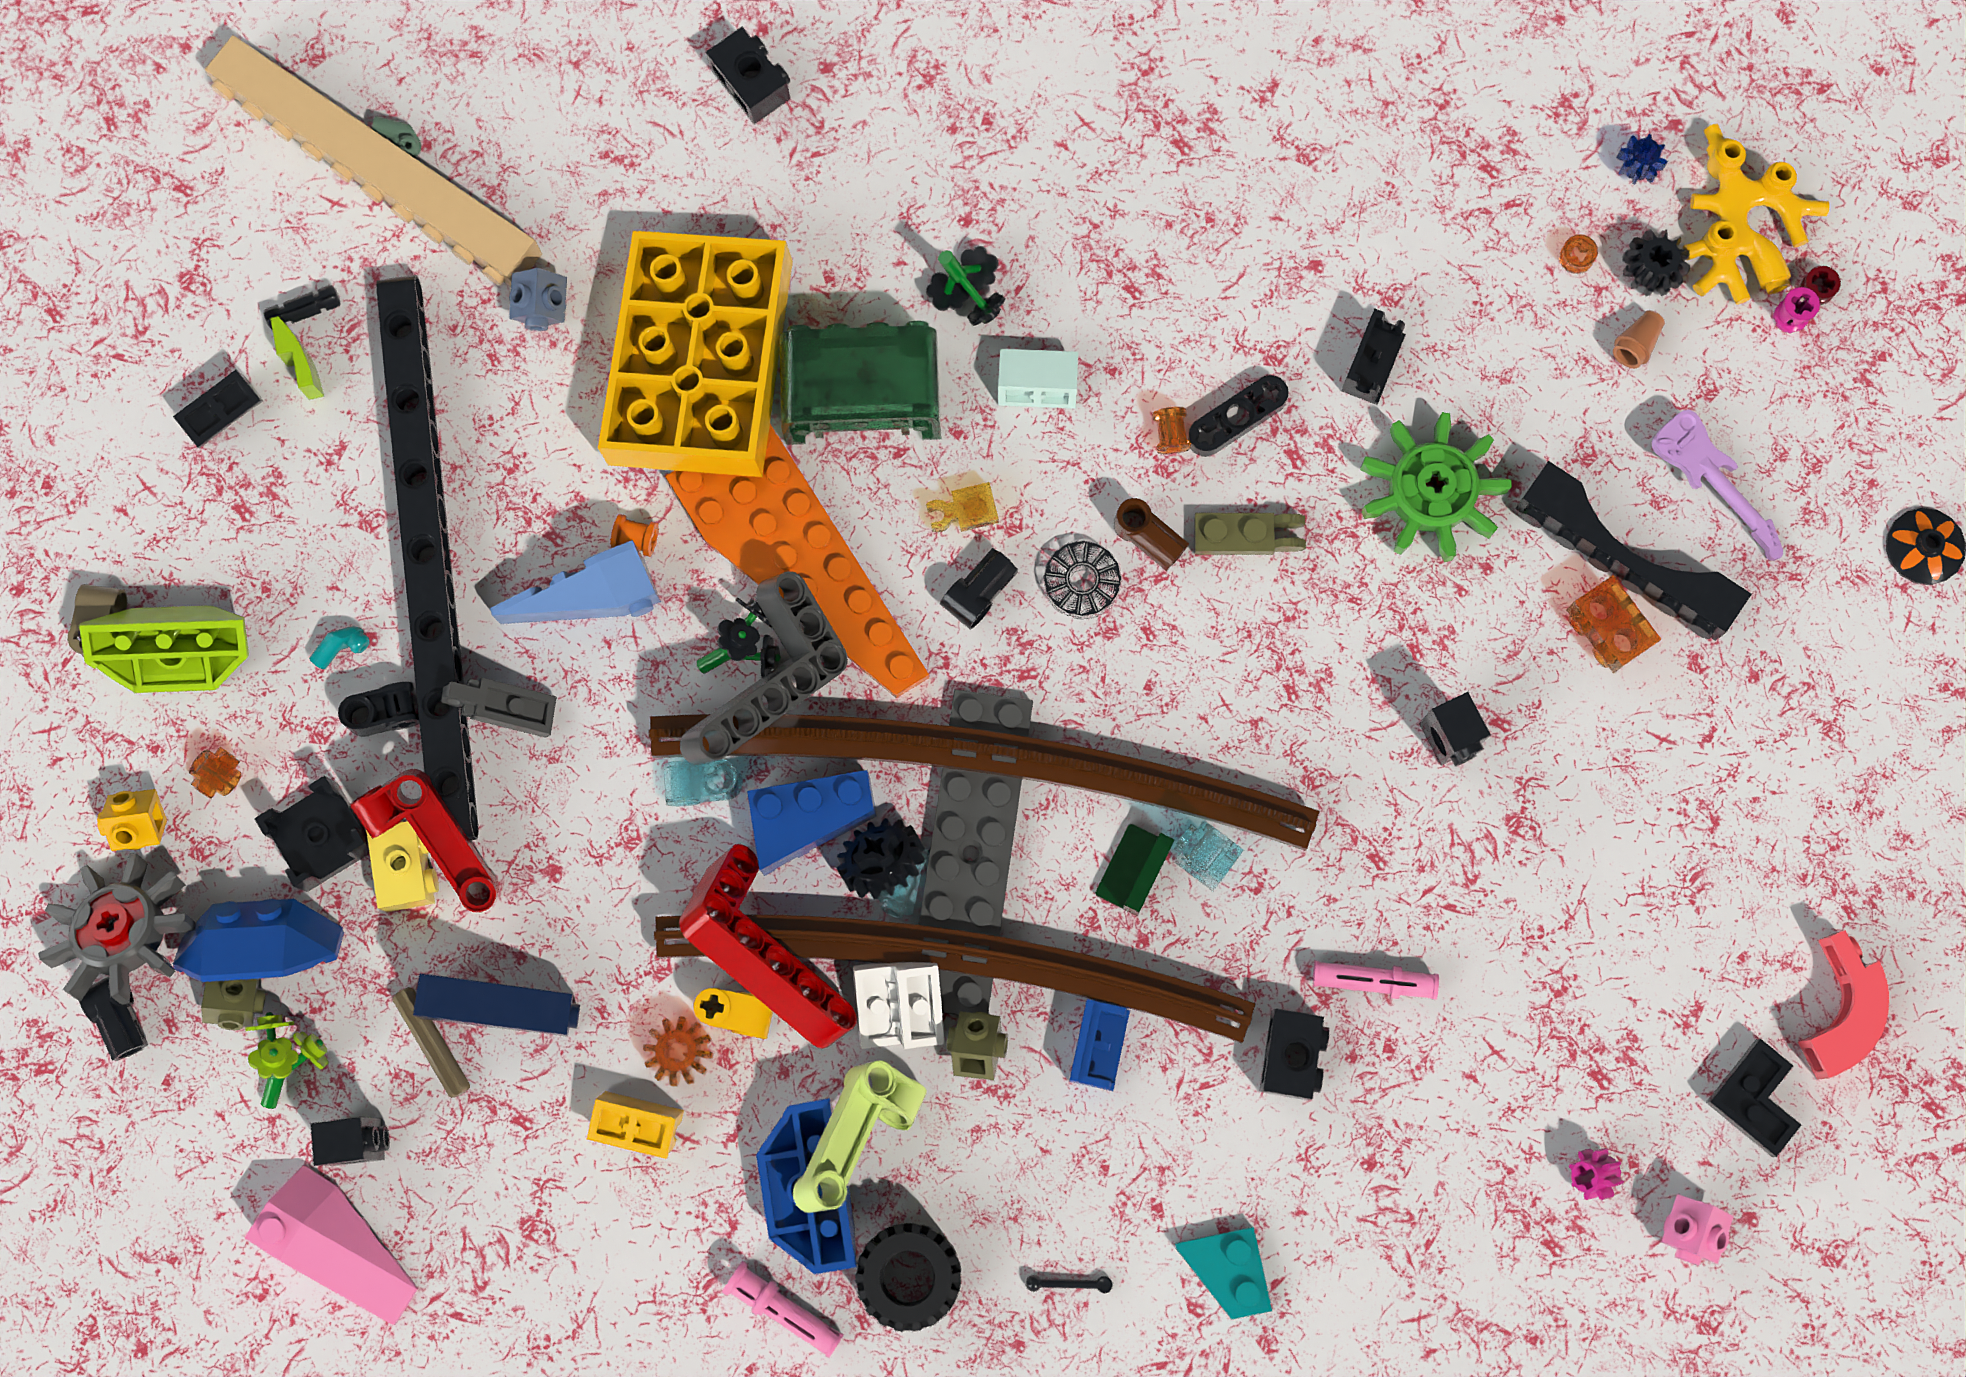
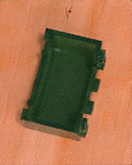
(860, 380)

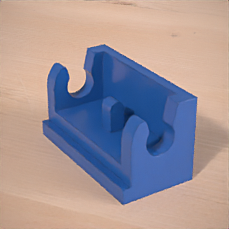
(1099, 1045)

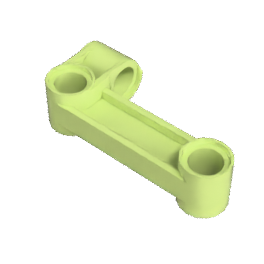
(891, 1099)

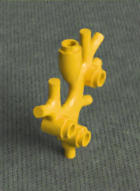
(1732, 204)

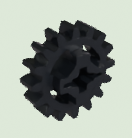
(880, 858)

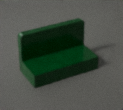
(1134, 868)

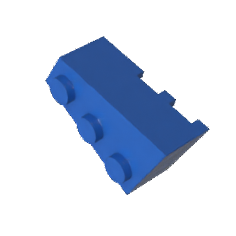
(807, 813)

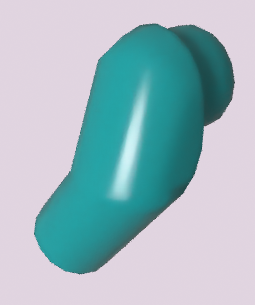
(334, 641)

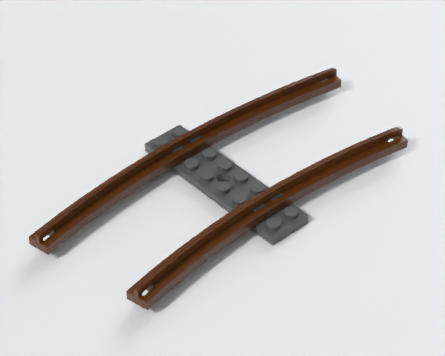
(963, 901)

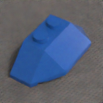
(257, 941)
(816, 1239)

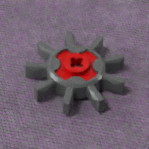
(116, 929)

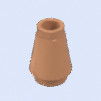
(1638, 341)

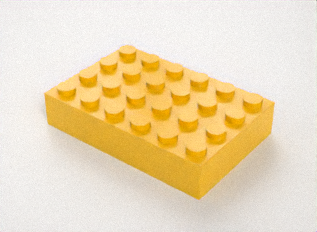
(696, 353)

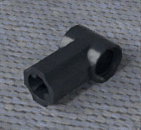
(973, 597)
(114, 1021)

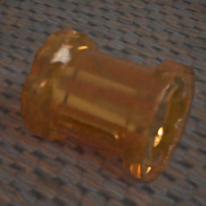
(1171, 430)

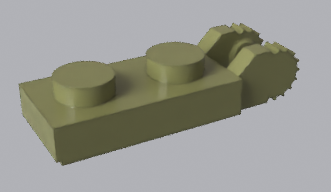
(1245, 533)

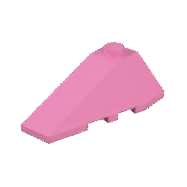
(326, 1239)

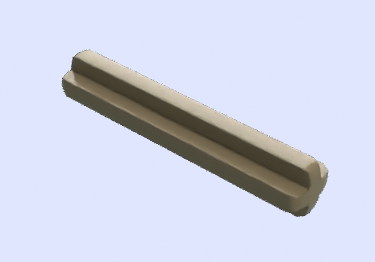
(432, 1045)

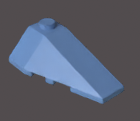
(609, 586)

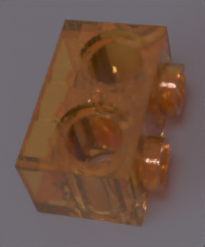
(1621, 619)

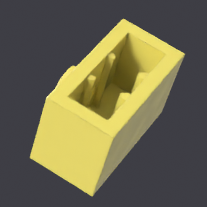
(401, 869)

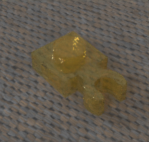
(971, 507)

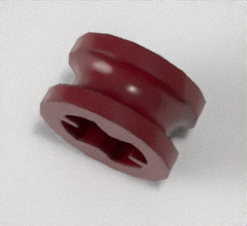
(1830, 279)

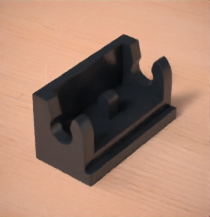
(1374, 358)
(217, 408)

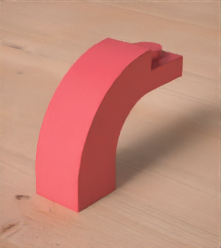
(1861, 1011)

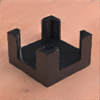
(316, 835)

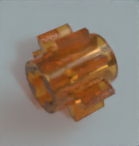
(215, 772)

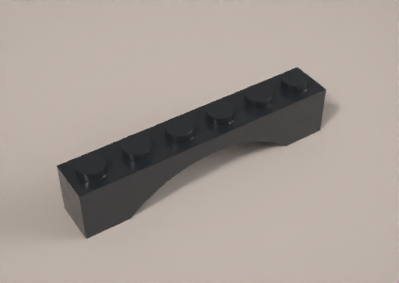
(1562, 507)

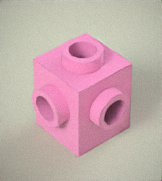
(1697, 1230)

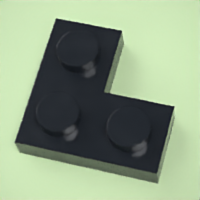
(1746, 1101)

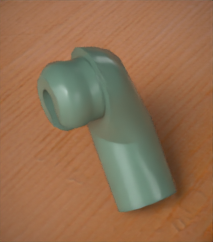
(399, 133)

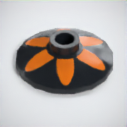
(1913, 557)

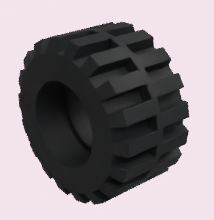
(872, 1288)

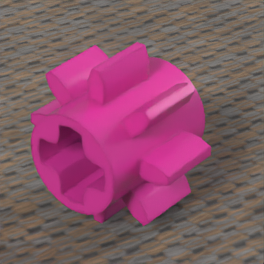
(1596, 1174)

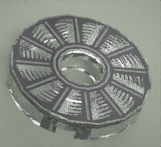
(1087, 557)

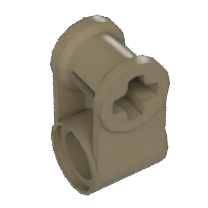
(93, 603)

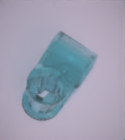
(695, 784)

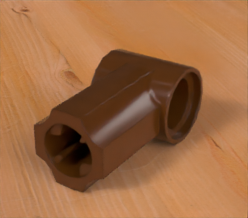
(1153, 536)

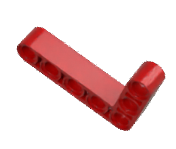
(755, 958)

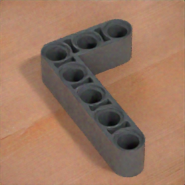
(777, 685)

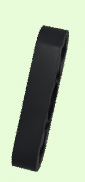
(1255, 391)

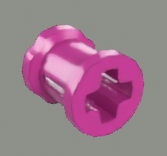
(1806, 311)

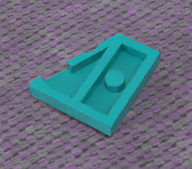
(1230, 1270)

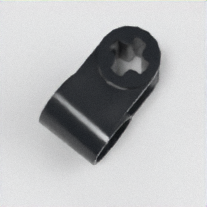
(388, 707)

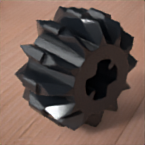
(1661, 252)

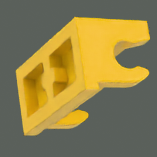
(634, 1124)

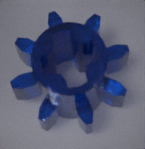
(1642, 159)

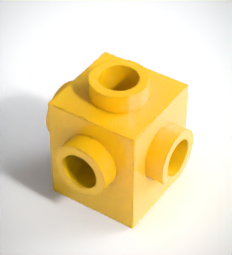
(132, 820)

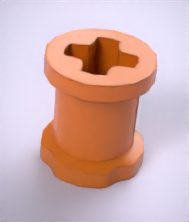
(643, 535)

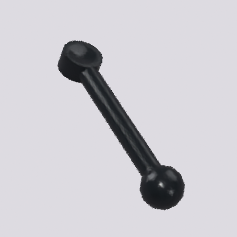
(1102, 1284)

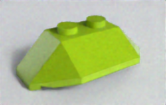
(166, 647)

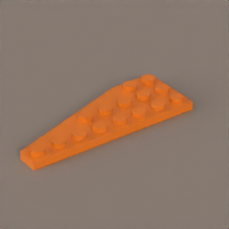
(781, 527)

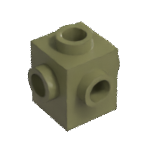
(232, 1003)
(976, 1045)

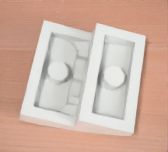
(898, 1004)

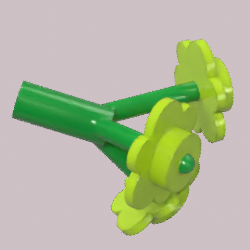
(277, 1059)

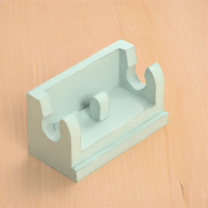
(1037, 378)

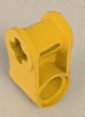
(741, 1012)

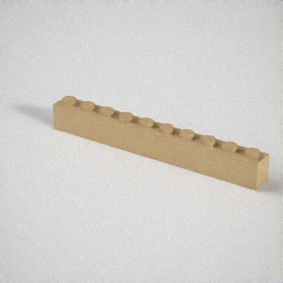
(371, 161)

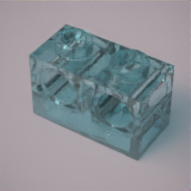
(1206, 854)

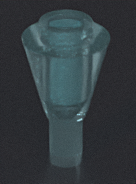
(904, 898)

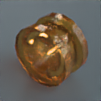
(1572, 263)

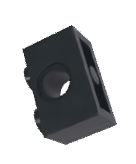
(754, 95)
(1455, 730)
(1277, 1074)
(349, 1141)

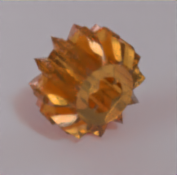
(673, 1065)

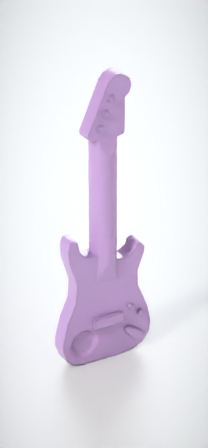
(1687, 446)

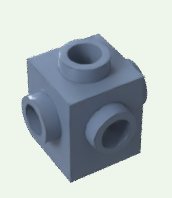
(538, 298)

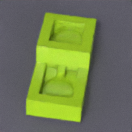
(294, 353)

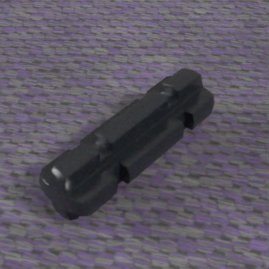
(304, 306)

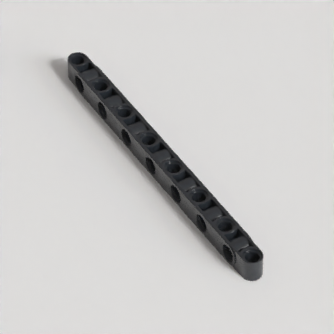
(424, 525)

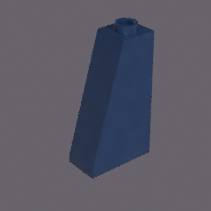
(495, 1005)

